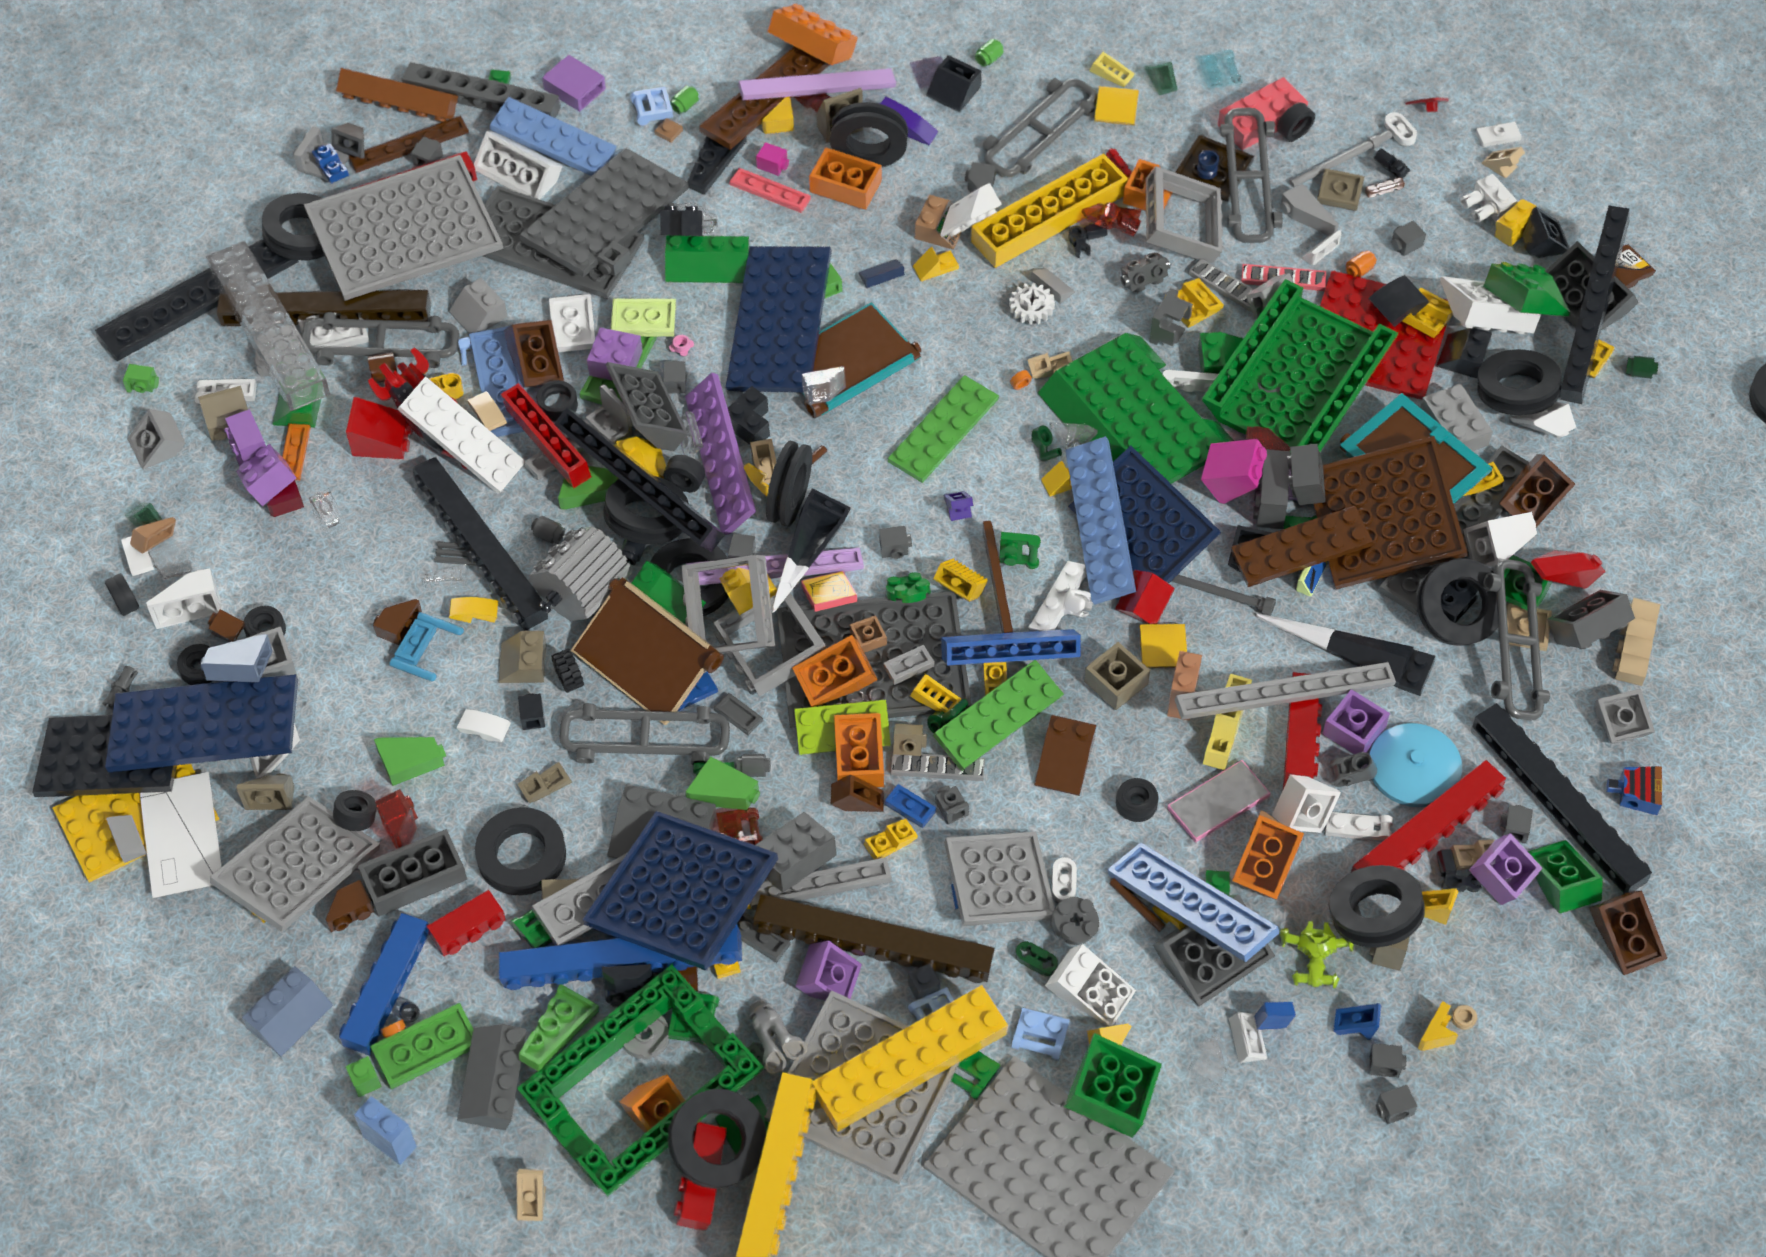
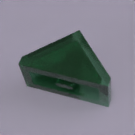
(1162, 77)
(143, 514)

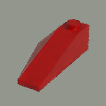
(1569, 568)

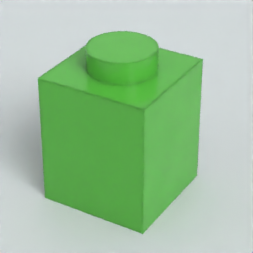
(363, 1076)

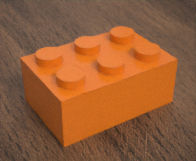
(845, 178)
(1268, 857)

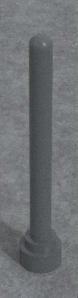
(1265, 605)

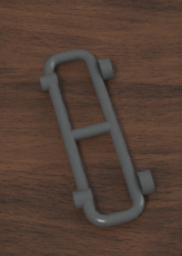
(1056, 89)
(1265, 130)
(326, 354)
(1503, 689)
(586, 751)

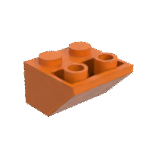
(1136, 186)

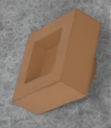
(668, 130)

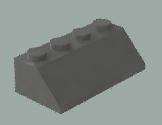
(492, 1076)

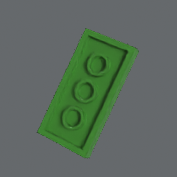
(424, 1046)

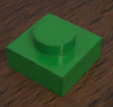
(500, 76)
(1219, 880)

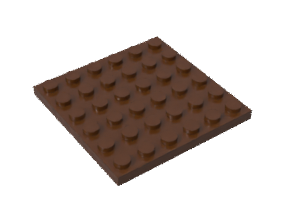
(1403, 507)

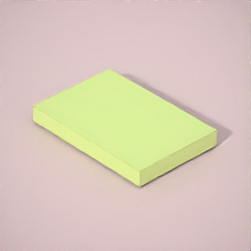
(644, 316)

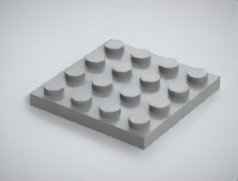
(999, 878)

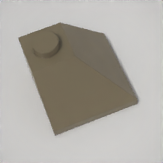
(267, 793)

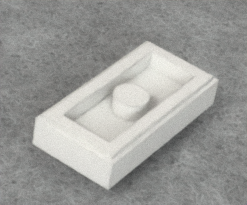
(1498, 134)

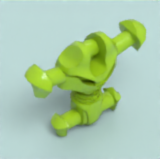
(1316, 945)

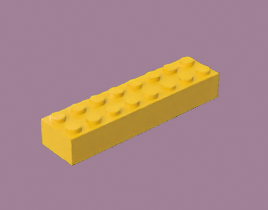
(1047, 210)
(909, 1058)
(777, 1167)

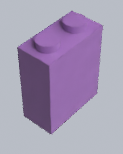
(574, 82)

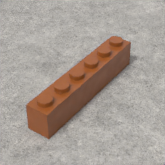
(396, 93)

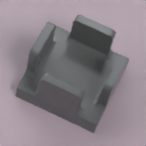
(1170, 309)

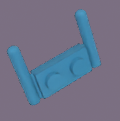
(416, 642)

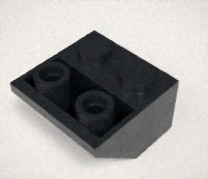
(954, 83)

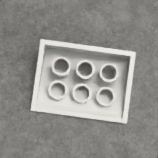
(1481, 308)

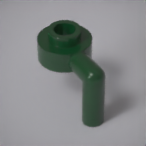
(1042, 437)
(940, 719)

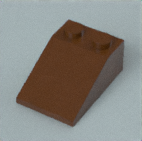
(534, 352)
(1537, 489)
(1065, 755)
(1629, 931)

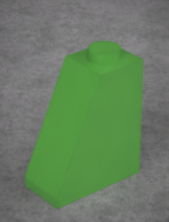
(589, 492)
(409, 756)
(723, 786)

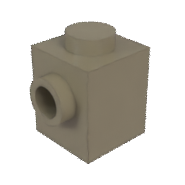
(909, 739)

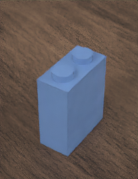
(385, 1130)

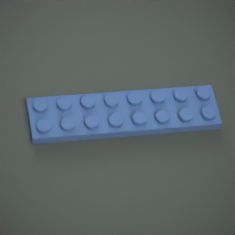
(1100, 521)
(1193, 902)

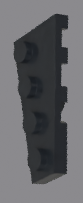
(711, 163)

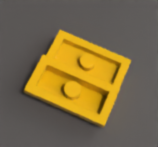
(1116, 105)
(1201, 298)
(1432, 317)
(1162, 644)

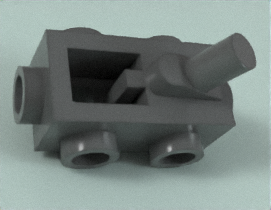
(1144, 271)

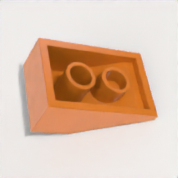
(835, 672)
(859, 747)

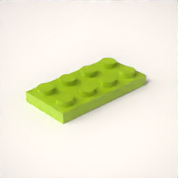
(817, 726)

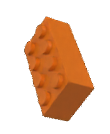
(812, 34)

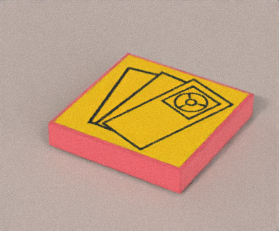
(829, 591)

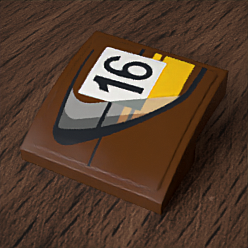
(1632, 267)

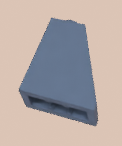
(237, 660)

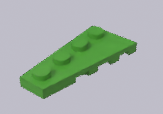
(561, 1022)

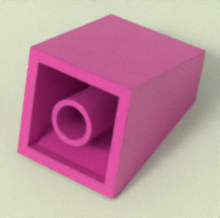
(1233, 468)

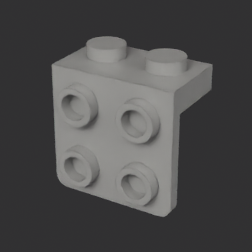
(303, 154)
(611, 417)

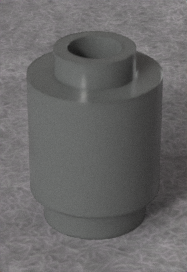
(548, 530)
(754, 765)

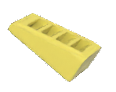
(1104, 72)

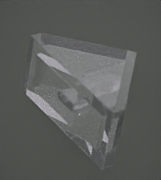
(1072, 434)

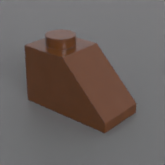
(396, 621)
(856, 795)

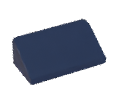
(882, 273)

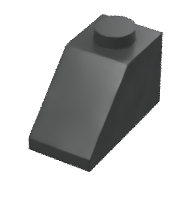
(348, 139)
(980, 175)

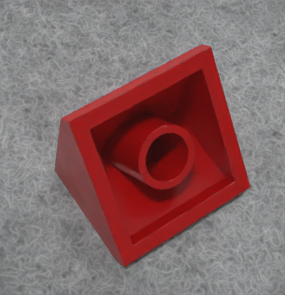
(1149, 599)

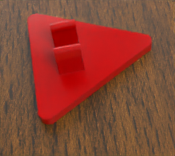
(1431, 103)

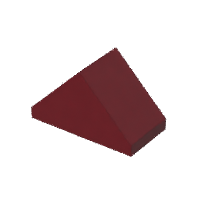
(286, 501)

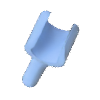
(464, 344)

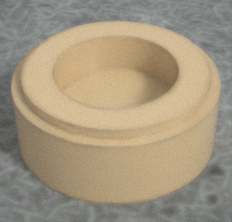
(1464, 1017)

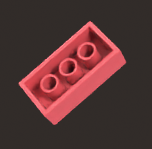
(1270, 101)

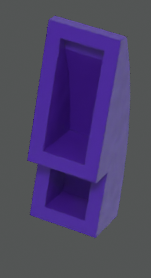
(918, 127)

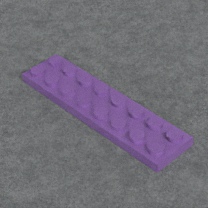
(721, 455)

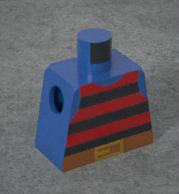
(1639, 788)

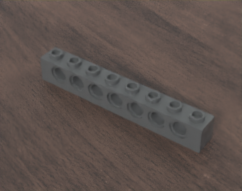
(479, 91)

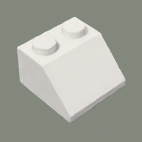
(1305, 804)

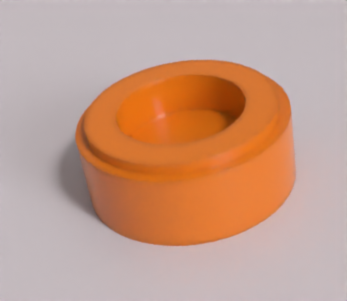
(1020, 379)
(393, 1028)

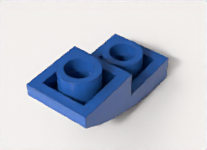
(330, 163)

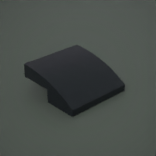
(1398, 300)

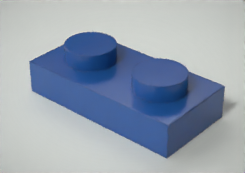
(704, 688)
(910, 805)

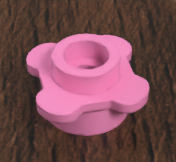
(681, 340)

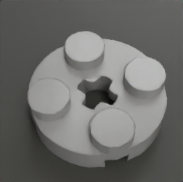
(652, 1046)

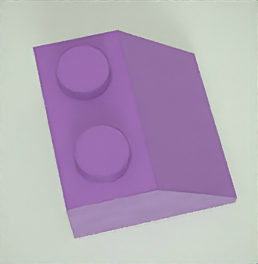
(828, 969)

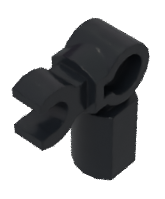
(1391, 163)
(1078, 237)
(1449, 872)

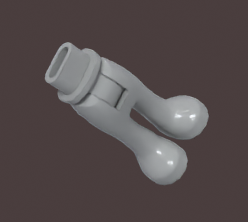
(768, 1023)

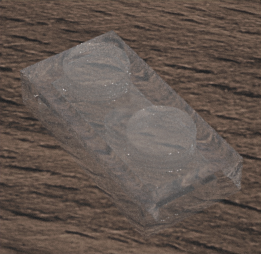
(692, 442)

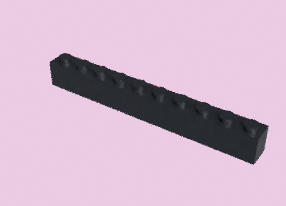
(1595, 304)
(639, 479)
(479, 542)
(1562, 799)

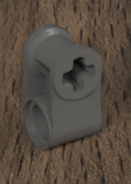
(1351, 769)

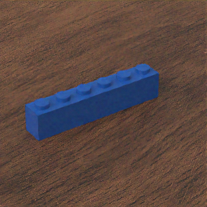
(1011, 647)
(384, 984)

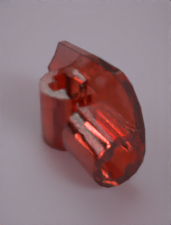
(1112, 216)

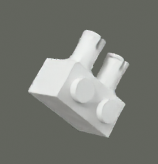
(1491, 196)

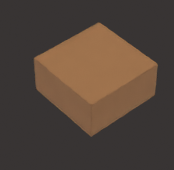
(869, 633)

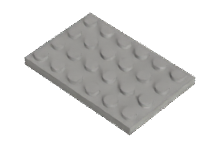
(294, 864)

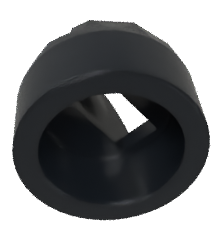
(409, 1016)

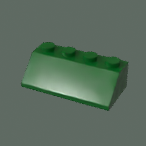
(706, 259)

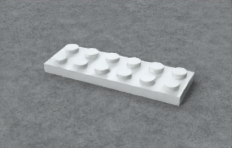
(461, 435)

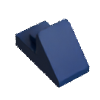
(1358, 1019)

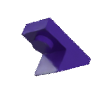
(959, 505)

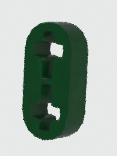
(1039, 954)

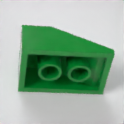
(1216, 350)
(1566, 877)

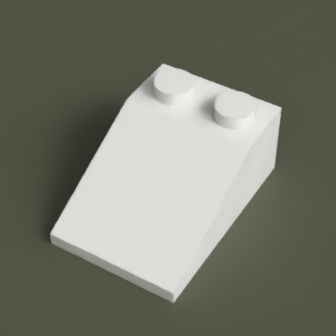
(186, 600)

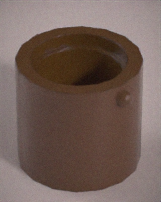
(377, 360)

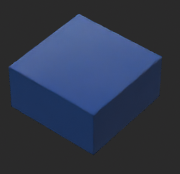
(1274, 1015)

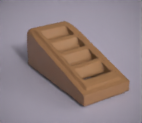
(152, 534)

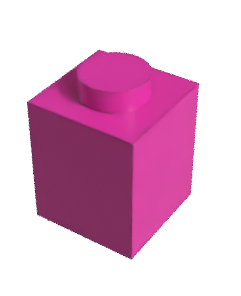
(772, 159)

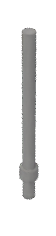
(1372, 142)

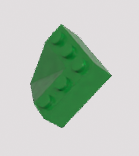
(1526, 289)
(662, 589)
(1114, 1086)

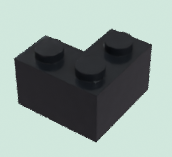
(681, 222)
(748, 414)

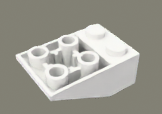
(970, 210)
(1090, 985)

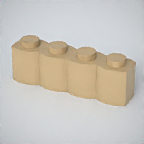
(1636, 643)

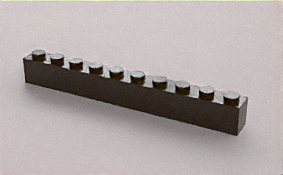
(376, 305)
(873, 938)

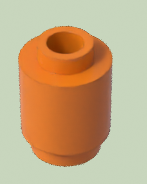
(1361, 264)

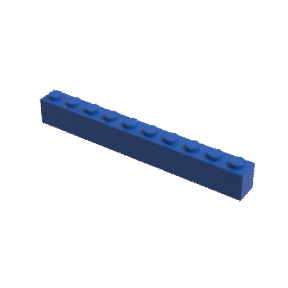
(585, 961)

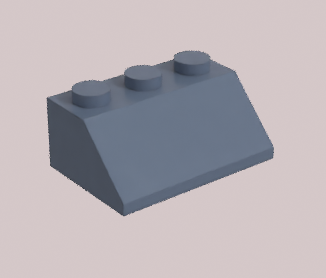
(287, 1011)

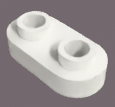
(1401, 130)
(1063, 881)

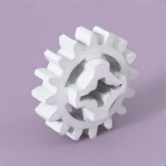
(1042, 303)

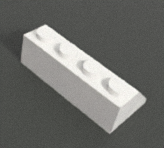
(516, 166)

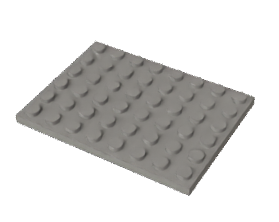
(403, 227)
(1046, 1169)

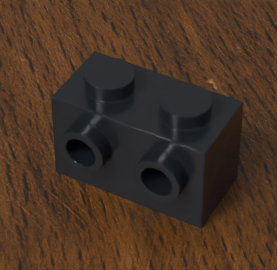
(1458, 598)

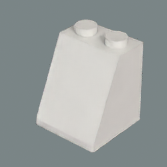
(1499, 538)

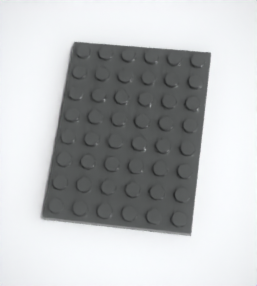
(905, 628)

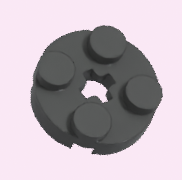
(1084, 911)

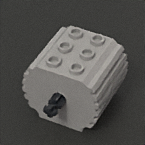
(578, 573)

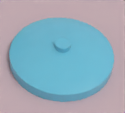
(1415, 764)

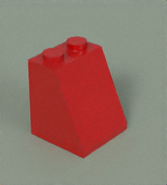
(377, 431)

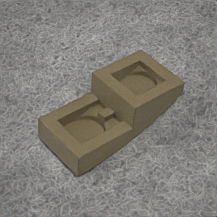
(539, 786)

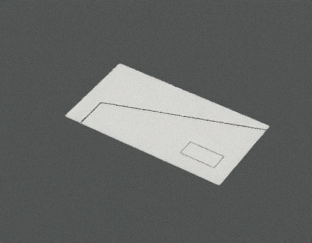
(181, 836)

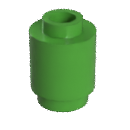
(989, 52)
(684, 99)

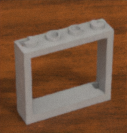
(1185, 186)
(760, 599)
(782, 673)

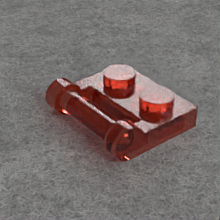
(731, 825)

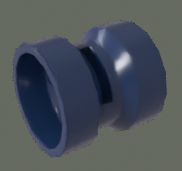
(1207, 164)

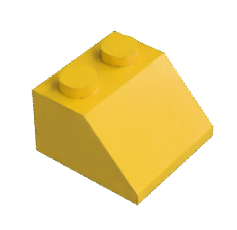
(645, 454)
(739, 588)

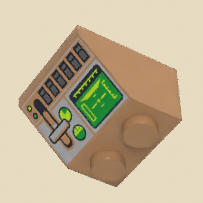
(931, 221)

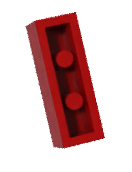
(466, 923)

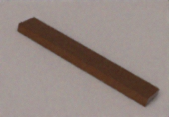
(405, 145)
(996, 576)

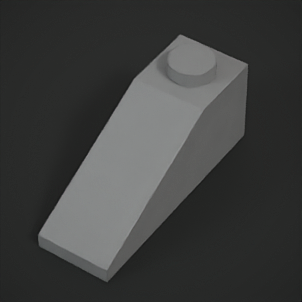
(1307, 210)

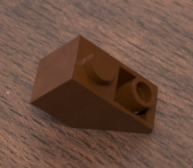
(225, 626)
(348, 906)

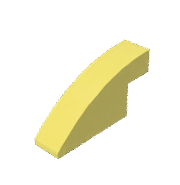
(1224, 731)

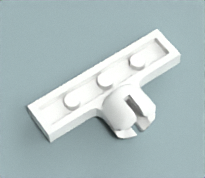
(1063, 599)

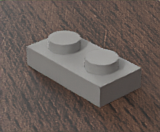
(908, 664)

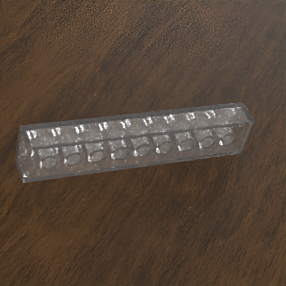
(268, 326)

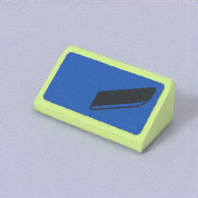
(1309, 578)

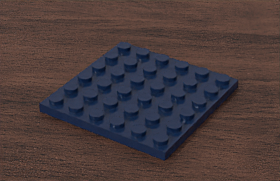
(680, 890)

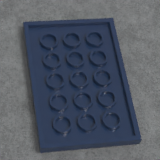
(1159, 522)

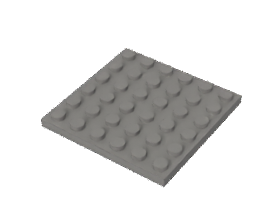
(891, 1134)

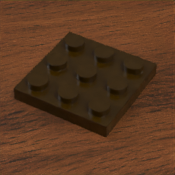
(1190, 162)

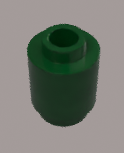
(1641, 366)

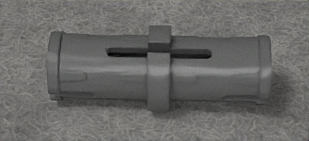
(120, 686)

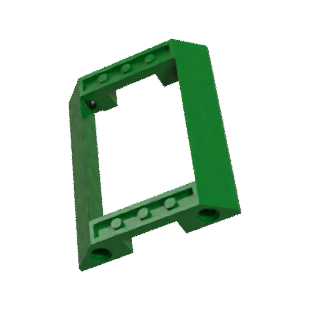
(603, 1041)

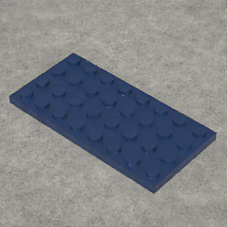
(778, 318)
(202, 723)

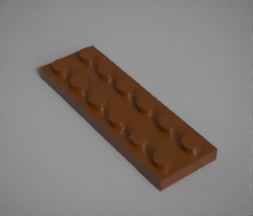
(1301, 546)

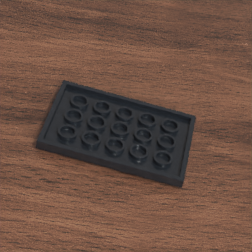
(75, 762)

